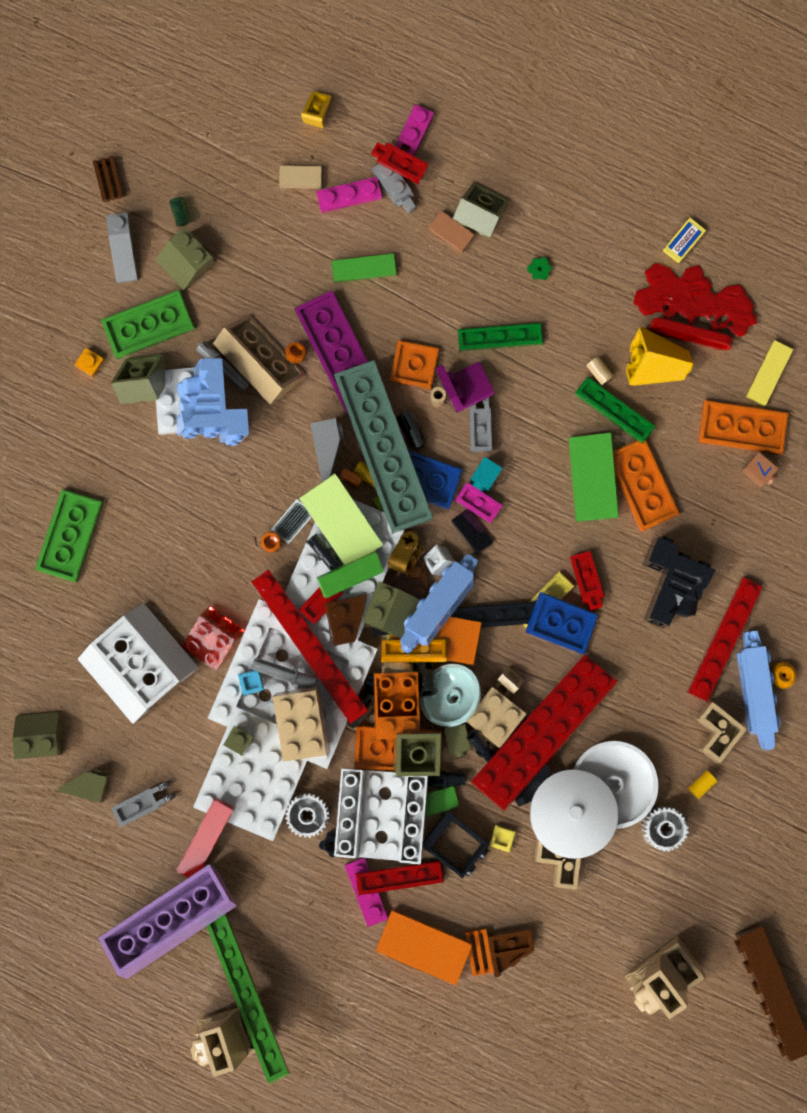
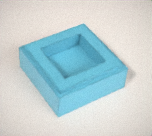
(251, 682)

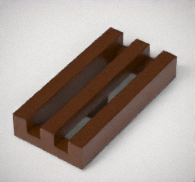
(103, 162)

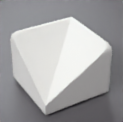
(438, 559)

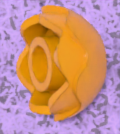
(790, 678)

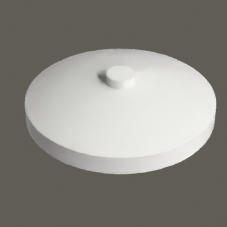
(628, 776)
(573, 814)

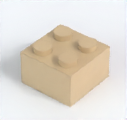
(496, 717)

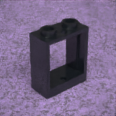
(432, 837)

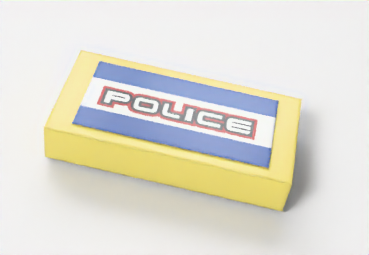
(684, 240)

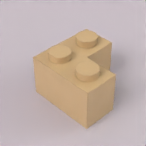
(724, 732)
(566, 869)

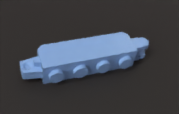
(439, 604)
(757, 690)

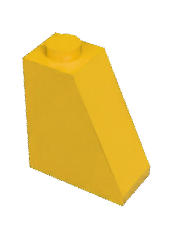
(656, 360)

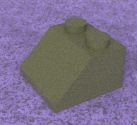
(481, 209)
(185, 259)
(140, 379)
(390, 609)
(37, 735)
(417, 754)

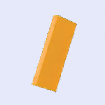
(434, 652)

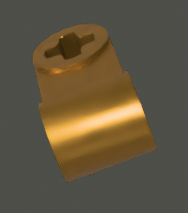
(405, 553)

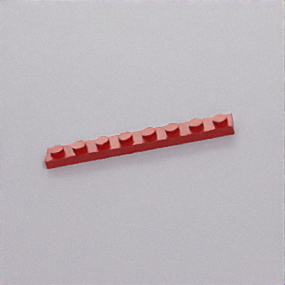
(309, 646)

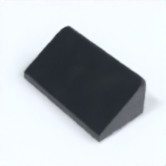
(471, 531)

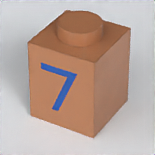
(760, 470)

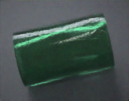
(180, 211)

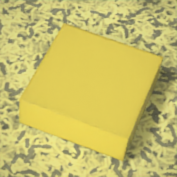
(502, 838)

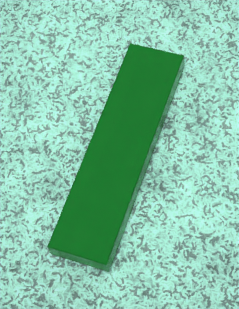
(500, 337)
(615, 410)

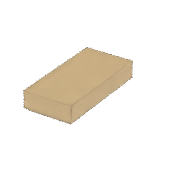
(300, 177)

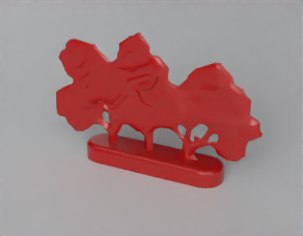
(692, 298)

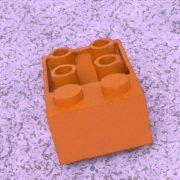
(396, 704)

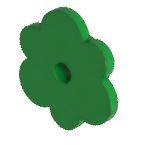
(542, 263)

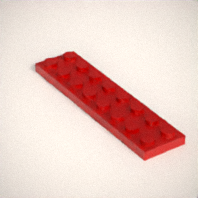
(544, 732)

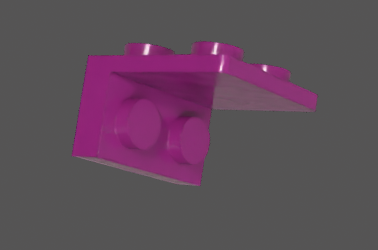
(466, 386)

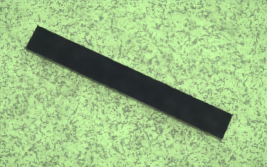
(490, 615)

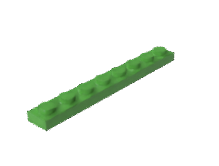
(248, 1000)

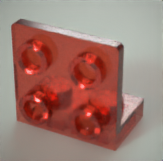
(212, 637)

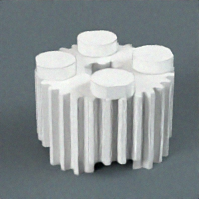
(307, 827)
(671, 838)

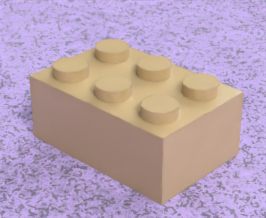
(300, 723)

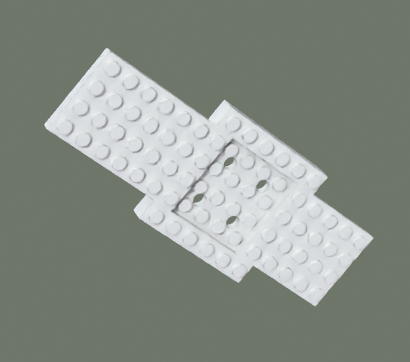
(260, 781)

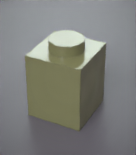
(239, 740)
(456, 740)

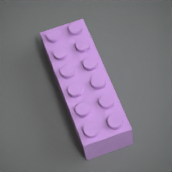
(167, 922)

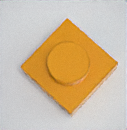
(89, 362)

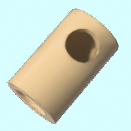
(600, 370)
(437, 391)

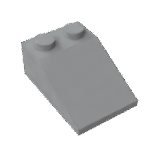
(327, 445)

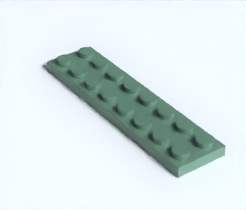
(383, 447)

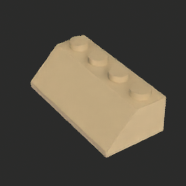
(258, 358)

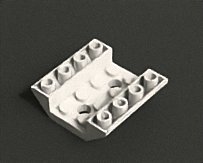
(148, 651)
(365, 813)

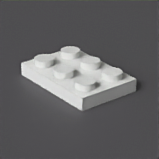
(168, 402)

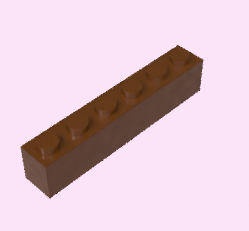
(773, 991)

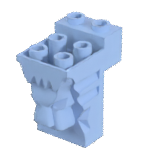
(204, 406)

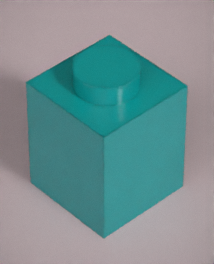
(485, 475)

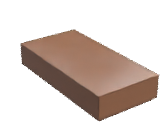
(451, 231)

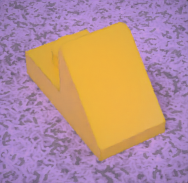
(316, 109)

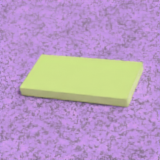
(340, 520)

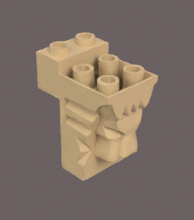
(665, 979)
(221, 1042)

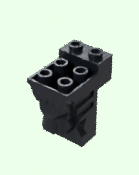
(679, 584)

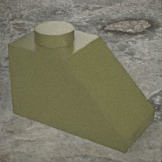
(89, 785)

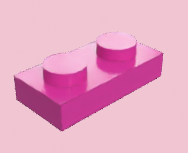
(478, 503)

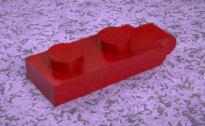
(400, 162)
(587, 579)

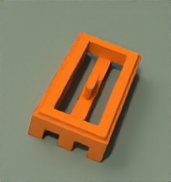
(482, 971)

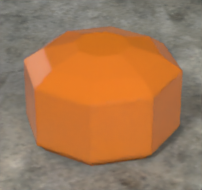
(295, 352)
(271, 542)

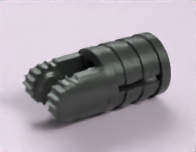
(412, 428)
(426, 678)
(365, 700)

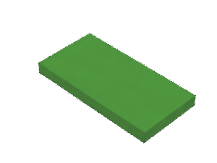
(148, 324)
(593, 477)
(69, 535)

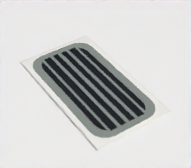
(292, 522)

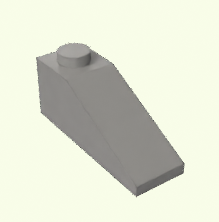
(122, 247)

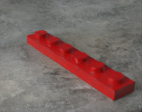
(724, 639)

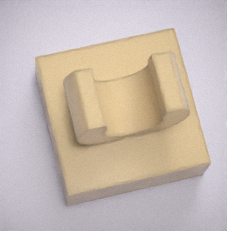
(510, 680)

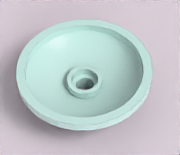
(452, 682)

